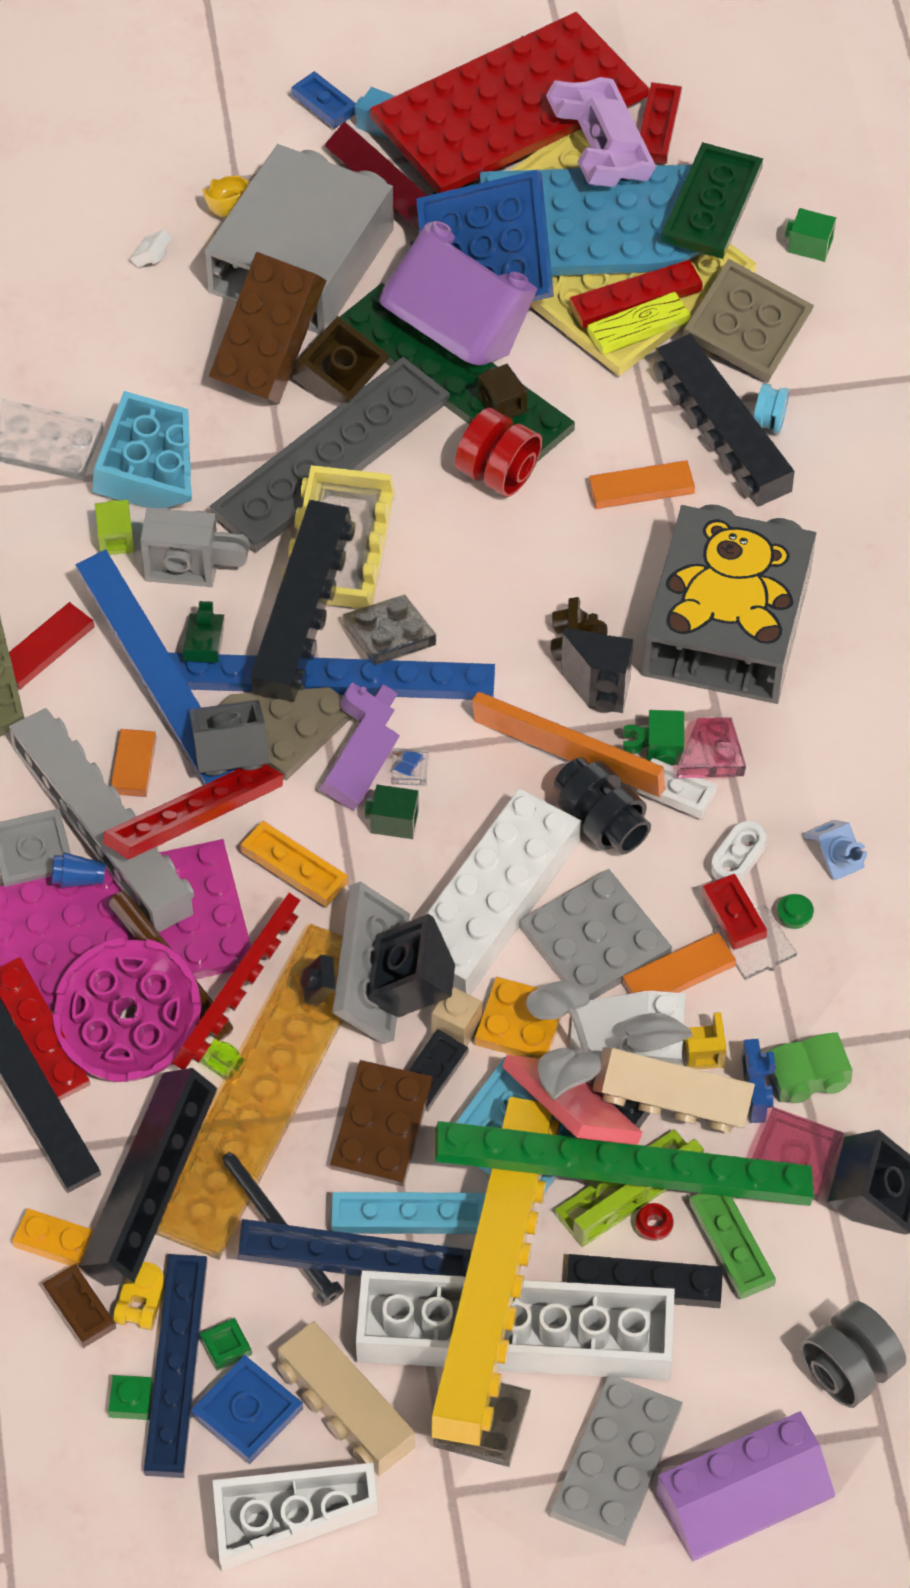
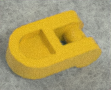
(146, 1290)

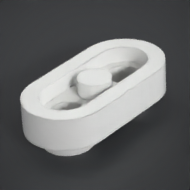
(737, 855)

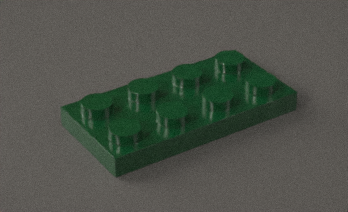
(712, 200)

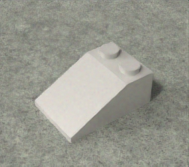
(606, 1017)

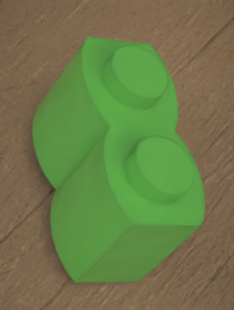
(810, 1067)

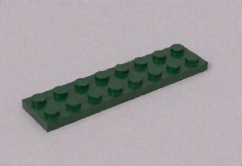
(448, 370)

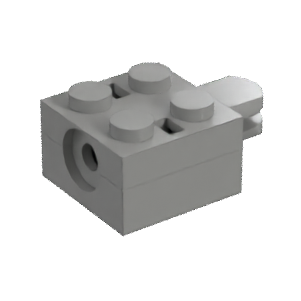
(187, 548)

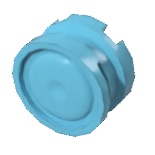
(771, 407)

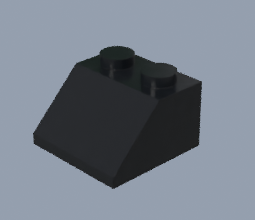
(597, 668)
(411, 967)
(873, 1182)

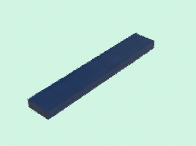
(345, 1251)
(176, 1366)

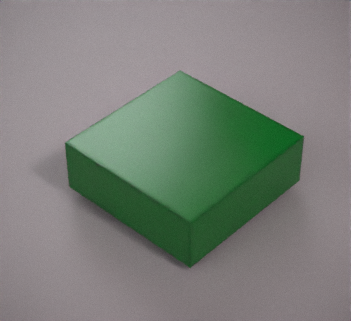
(225, 1344)

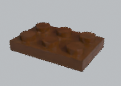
(381, 1123)

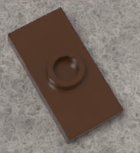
(79, 1306)

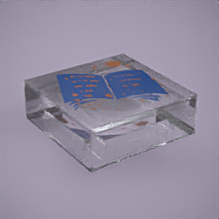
(409, 767)

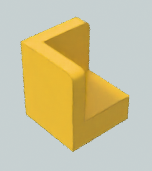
(707, 1046)

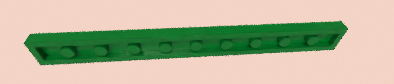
(623, 1163)

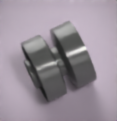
(853, 1353)

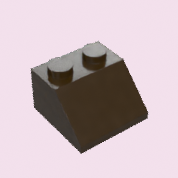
(339, 363)

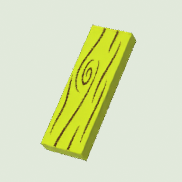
(638, 323)

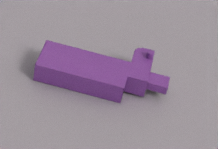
(366, 747)

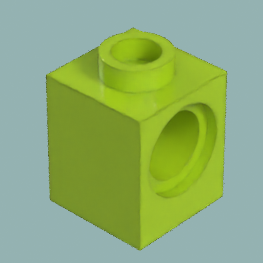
(114, 527)

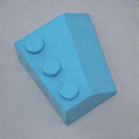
(146, 454)

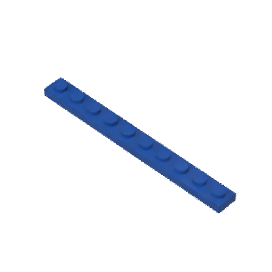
(406, 678)

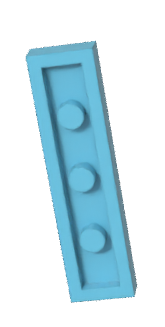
(406, 1212)

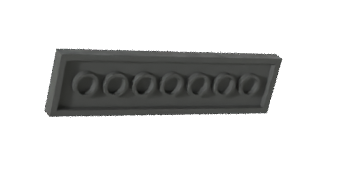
(344, 439)

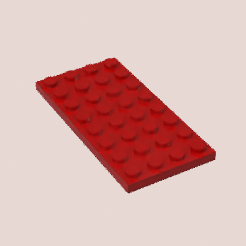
(498, 103)

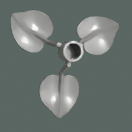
(565, 1068)

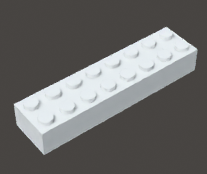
(555, 1328)

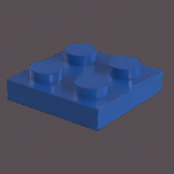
(247, 1409)

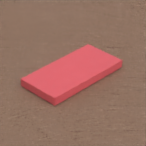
(577, 1108)

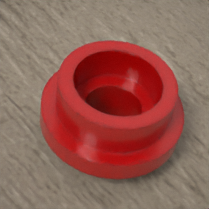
(657, 1212)

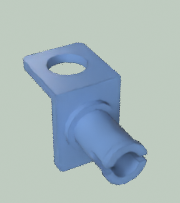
(838, 848)

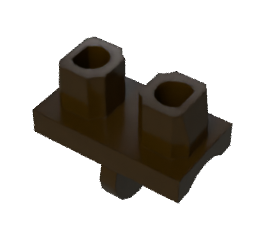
(574, 618)

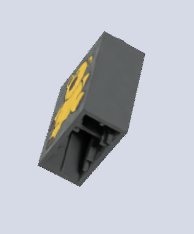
(729, 603)

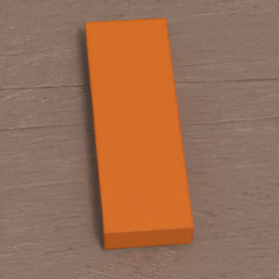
(641, 484)
(683, 967)

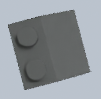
(229, 737)

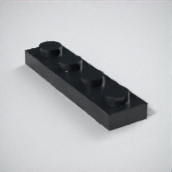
(691, 1282)

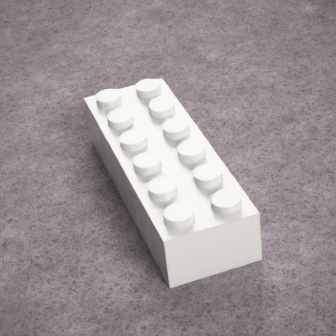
(502, 883)

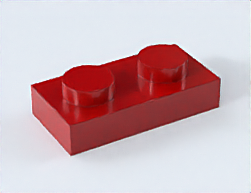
(734, 911)

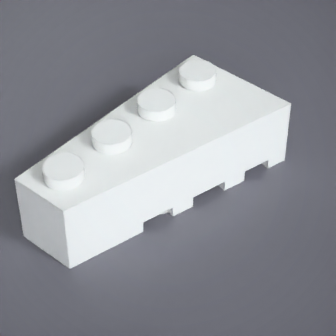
(287, 1508)

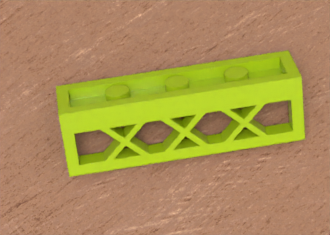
(618, 1205)

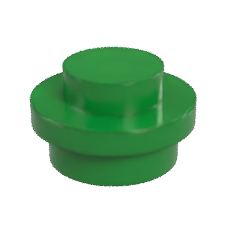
(795, 911)

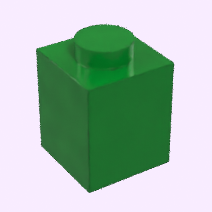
(810, 234)

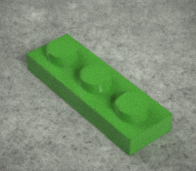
(733, 1243)

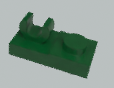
(204, 635)

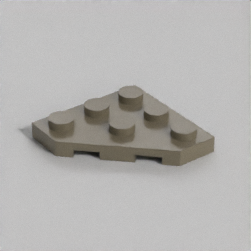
(297, 727)

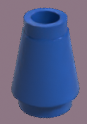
(75, 871)

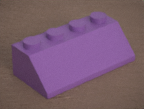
(745, 1486)

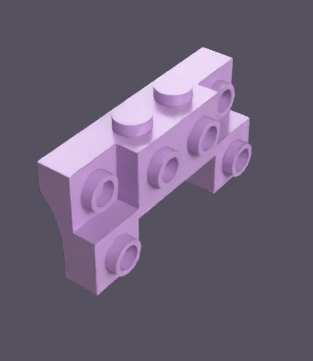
(613, 137)

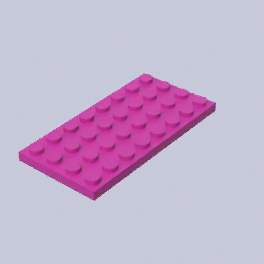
(58, 924)

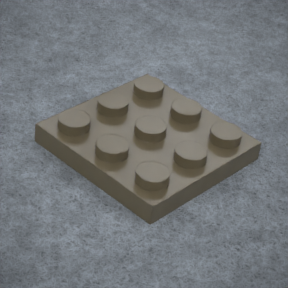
(748, 320)

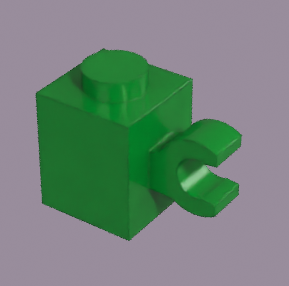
(662, 737)

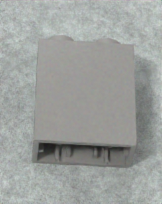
(307, 217)

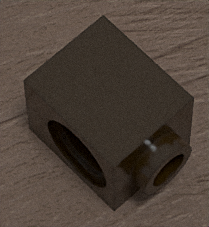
(502, 391)

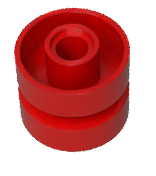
(498, 452)

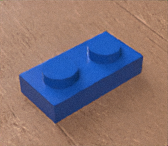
(323, 99)

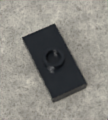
(440, 1060)

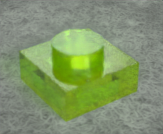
(222, 1059)

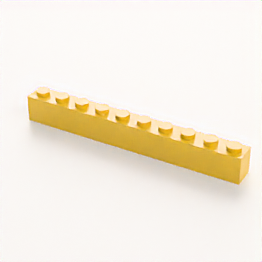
(489, 1290)

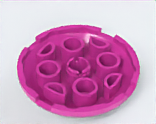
(108, 982)

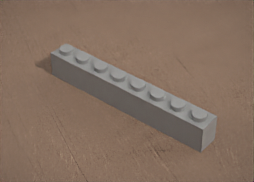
(94, 808)

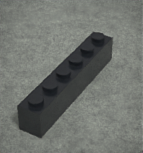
(723, 420)
(302, 601)
(148, 1177)

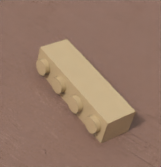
(674, 1088)
(345, 1398)

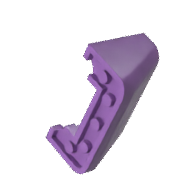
(457, 298)

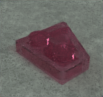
(712, 750)

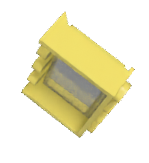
(370, 507)

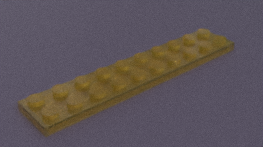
(254, 1104)

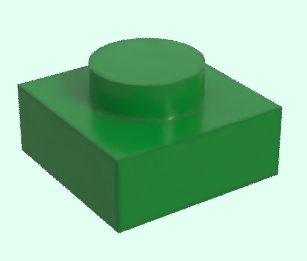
(130, 1397)

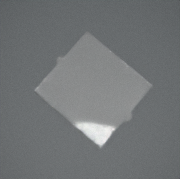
(764, 953)

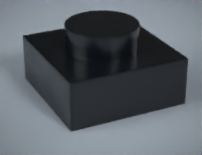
(318, 980)

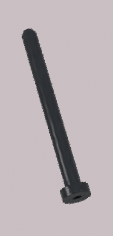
(327, 1291)

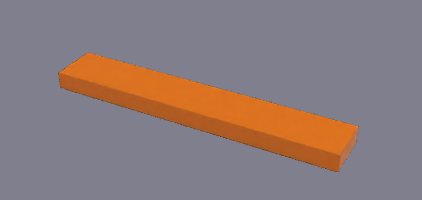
(567, 742)

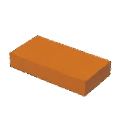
(134, 762)

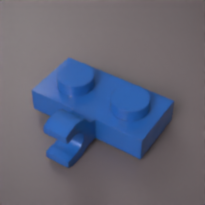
(755, 1068)

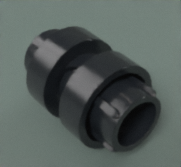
(609, 812)

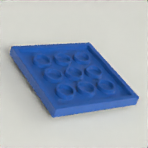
(498, 226)

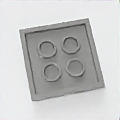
(595, 935)

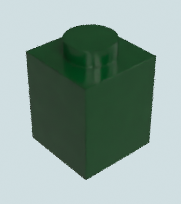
(393, 811)

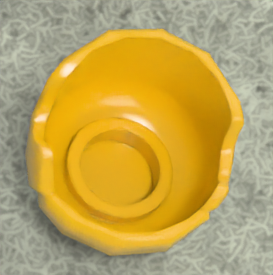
(224, 194)

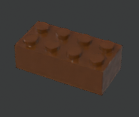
(267, 327)

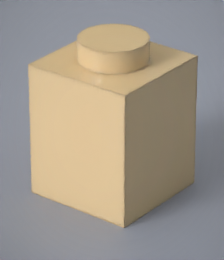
(458, 1016)

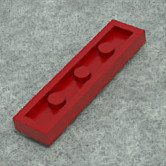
(632, 292)
(36, 1026)

